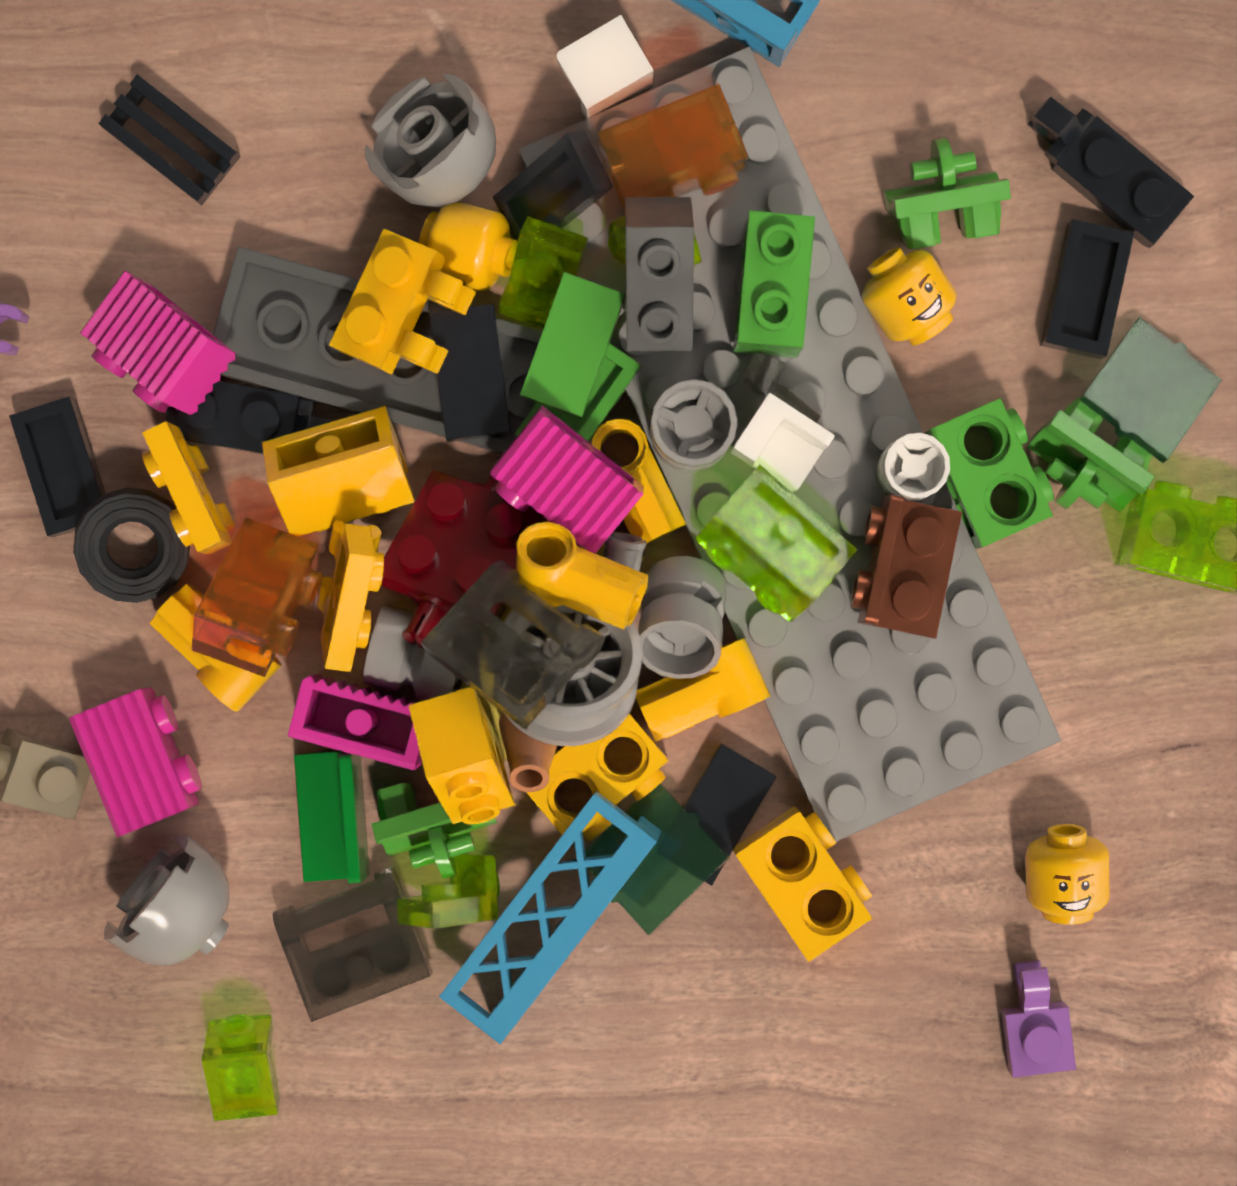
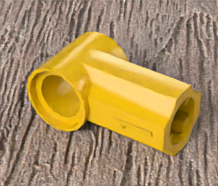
(656, 510)
(576, 577)
(226, 682)
(727, 688)

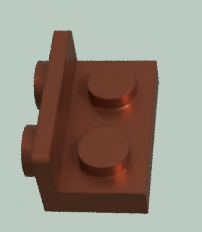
(906, 566)

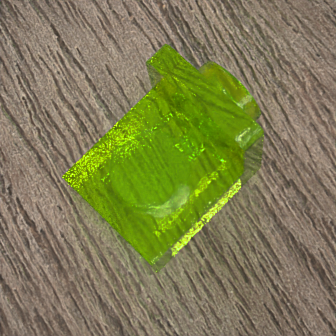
(537, 269)
(462, 900)
(240, 1067)

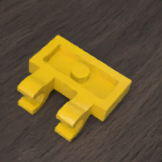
(389, 302)
(179, 470)
(345, 596)

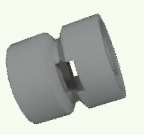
(693, 425)
(682, 617)
(396, 663)

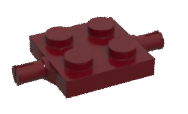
(448, 544)

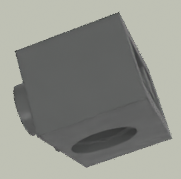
(659, 273)

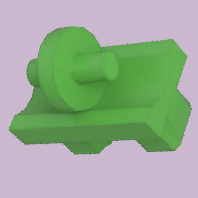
(974, 195)
(1089, 464)
(408, 827)

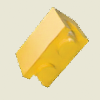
(337, 472)

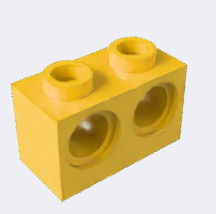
(462, 756)
(589, 765)
(791, 889)

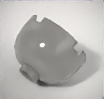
(433, 142)
(173, 907)

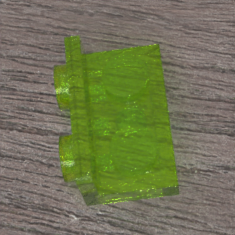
(775, 545)

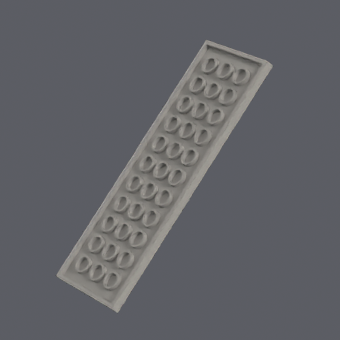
(860, 707)

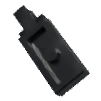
(1110, 171)
(244, 417)

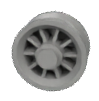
(598, 694)

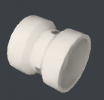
(922, 460)

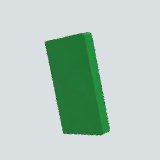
(331, 816)

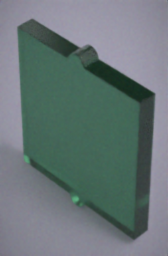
(1150, 390)
(672, 868)

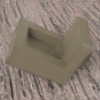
(41, 775)

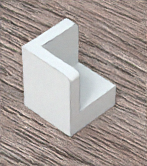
(606, 67)
(782, 442)

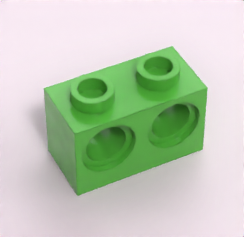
(774, 284)
(974, 479)

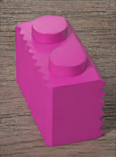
(157, 345)
(565, 480)
(355, 721)
(136, 759)

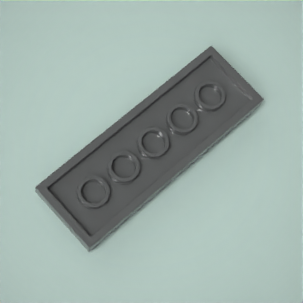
(281, 329)

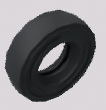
(113, 579)

